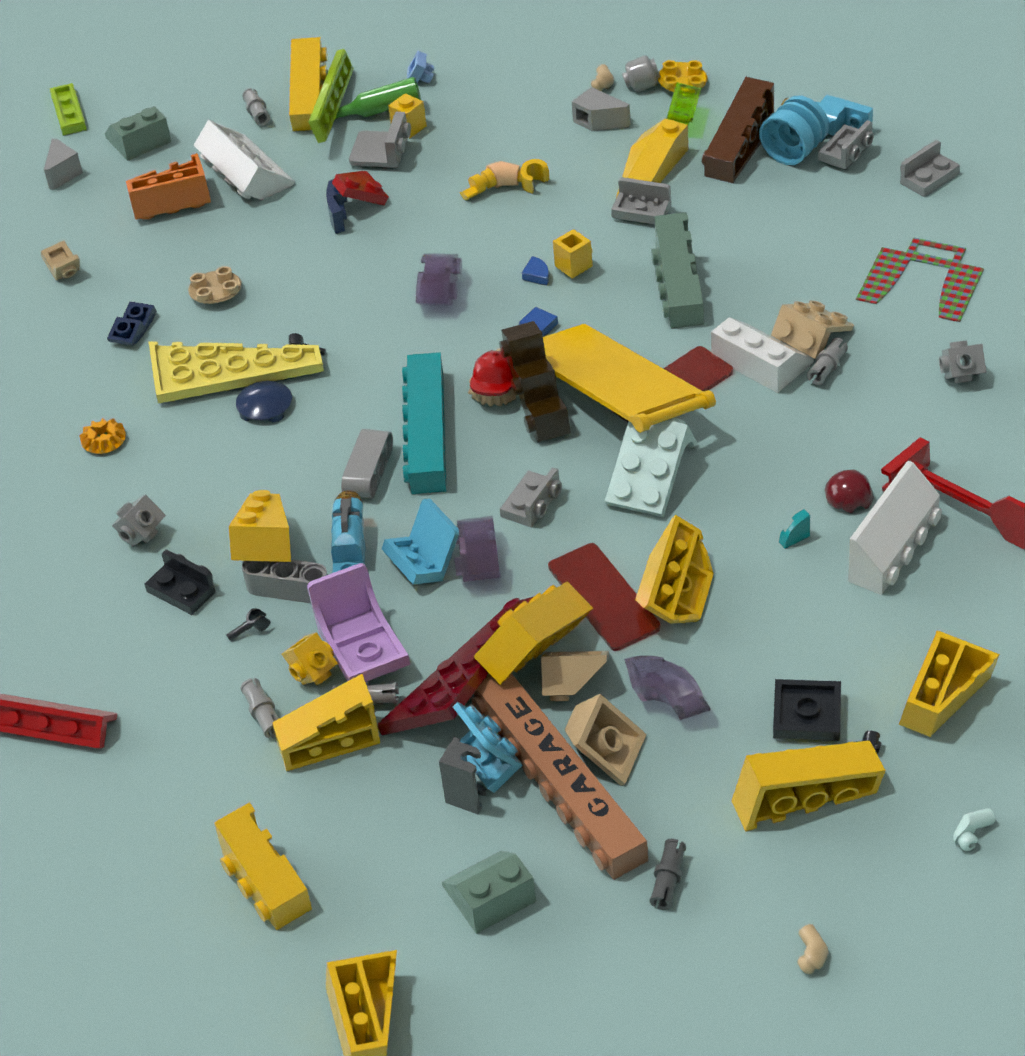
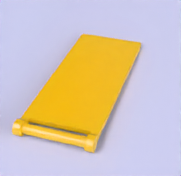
(621, 378)

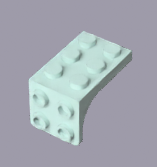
(649, 466)

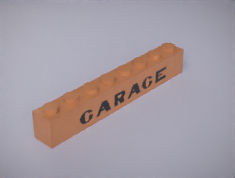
(563, 777)

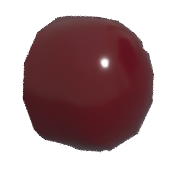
(849, 490)

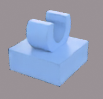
(420, 69)

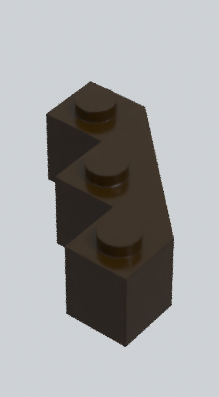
(534, 381)

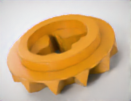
(105, 443)

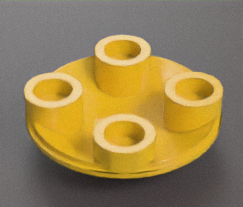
(682, 72)

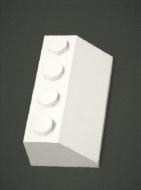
(241, 162)
(893, 530)

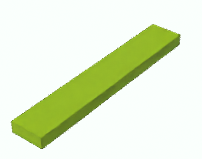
(331, 96)

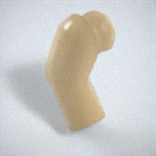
(603, 79)
(815, 952)

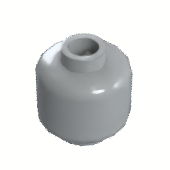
(641, 73)

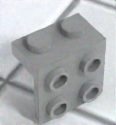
(380, 147)

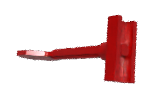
(1006, 513)

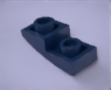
(336, 207)
(133, 324)

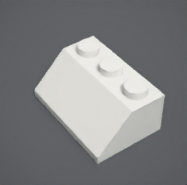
(758, 354)

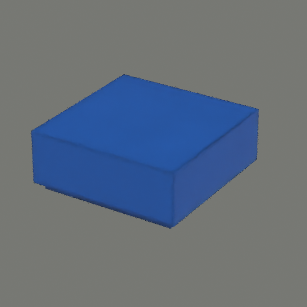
(543, 319)

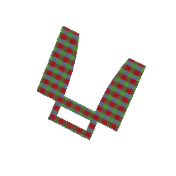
(957, 287)

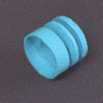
(794, 130)

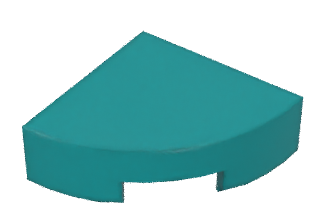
(797, 530)

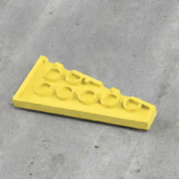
(218, 367)

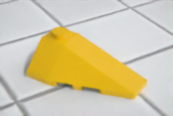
(657, 151)

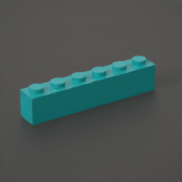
(425, 423)

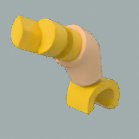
(507, 174)

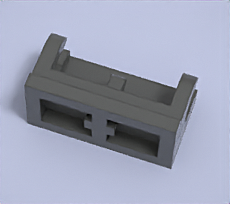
(459, 777)

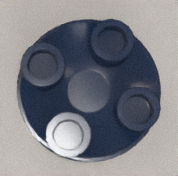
(264, 401)

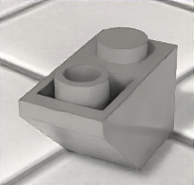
(600, 111)

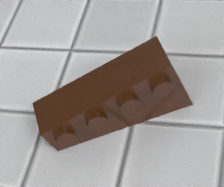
(739, 131)

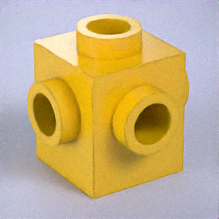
(310, 659)

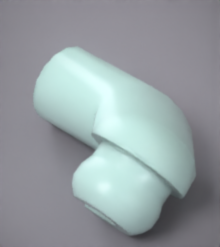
(969, 823)

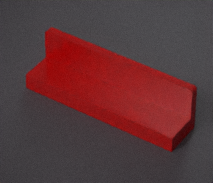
(54, 721)

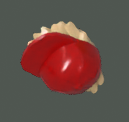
(492, 379)

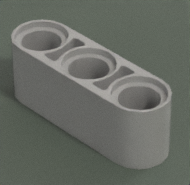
(367, 462)
(281, 579)

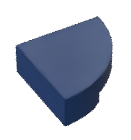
(536, 271)

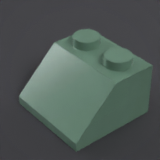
(139, 133)
(491, 890)

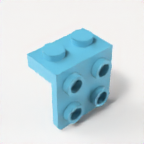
(428, 549)
(497, 753)

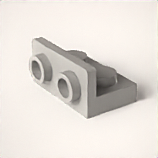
(927, 169)
(531, 497)

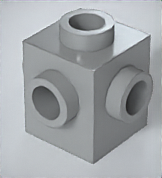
(972, 361)
(138, 520)

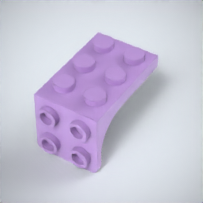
(355, 625)

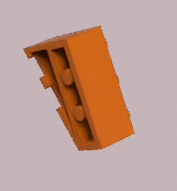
(169, 190)

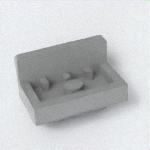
(846, 145)
(641, 200)

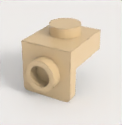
(61, 260)

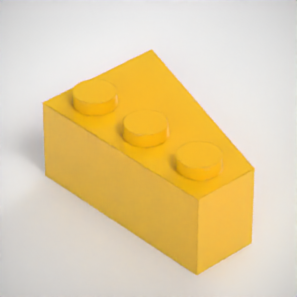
(328, 726)
(260, 869)

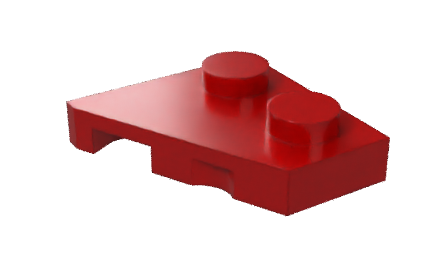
(360, 186)

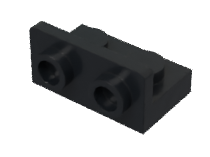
(181, 583)

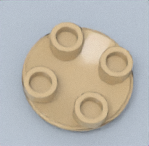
(214, 285)

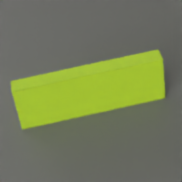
(68, 109)

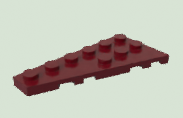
(450, 683)

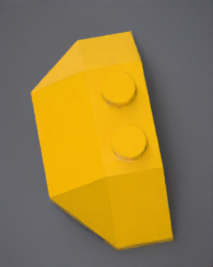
(677, 574)

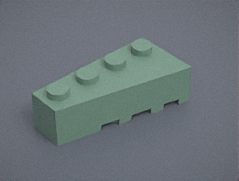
(677, 271)

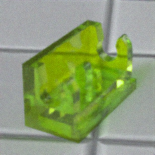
(683, 103)

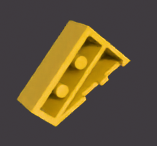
(260, 530)
(946, 681)
(362, 1001)

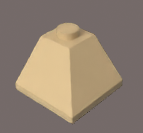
(569, 671)
(605, 736)

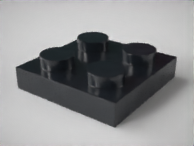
(807, 709)

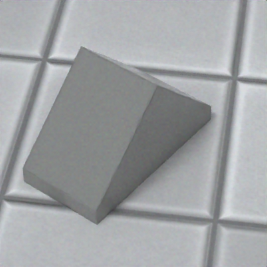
(61, 164)

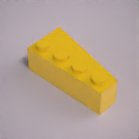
(306, 79)
(532, 630)
(804, 780)

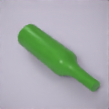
(378, 99)

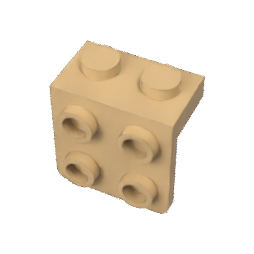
(808, 326)

